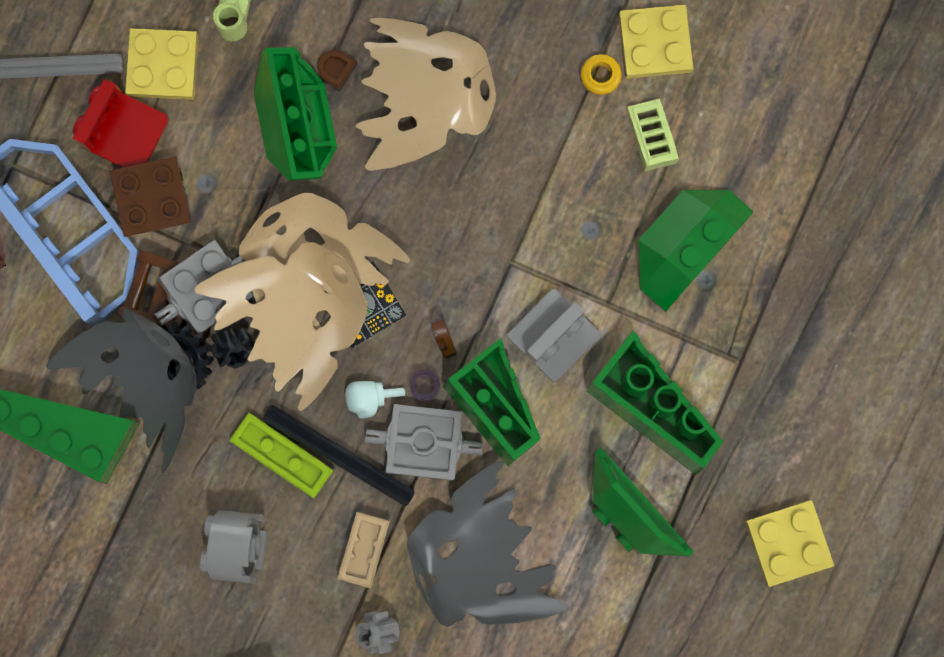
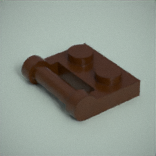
(159, 298)

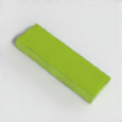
(281, 455)

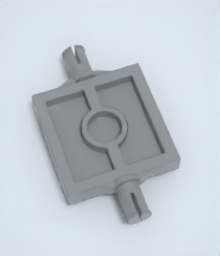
(181, 281)
(424, 442)

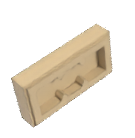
(363, 550)

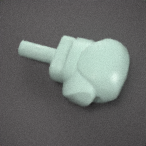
(367, 396)

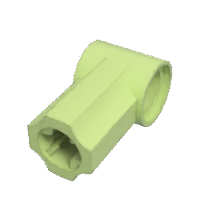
(232, 8)

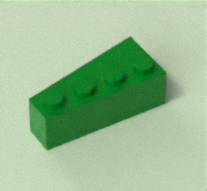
(654, 405)
(69, 434)

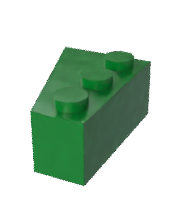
(494, 404)

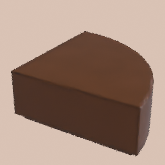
(443, 339)

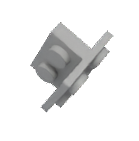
(554, 335)

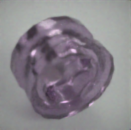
(423, 375)

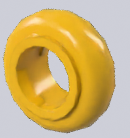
(604, 61)

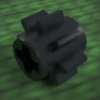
(232, 347)

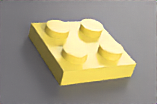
(655, 41)
(162, 64)
(789, 543)

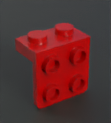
(119, 127)

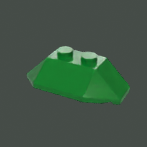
(293, 115)
(686, 241)
(630, 512)

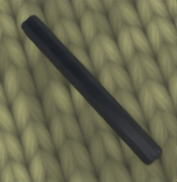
(339, 455)

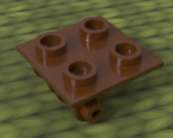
(150, 196)

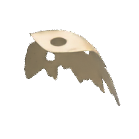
(422, 91)
(331, 223)
(288, 310)

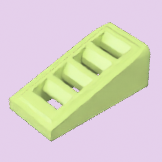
(659, 160)

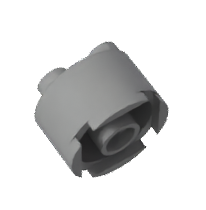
(233, 546)

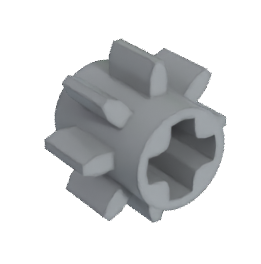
(377, 632)

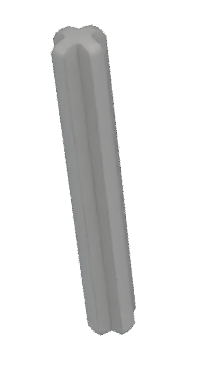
(61, 66)

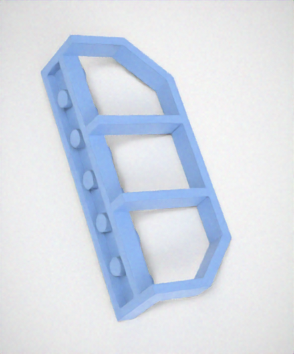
(45, 249)

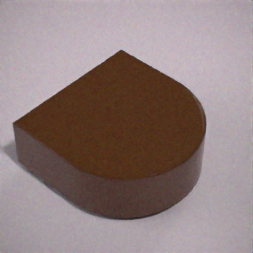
(335, 68)

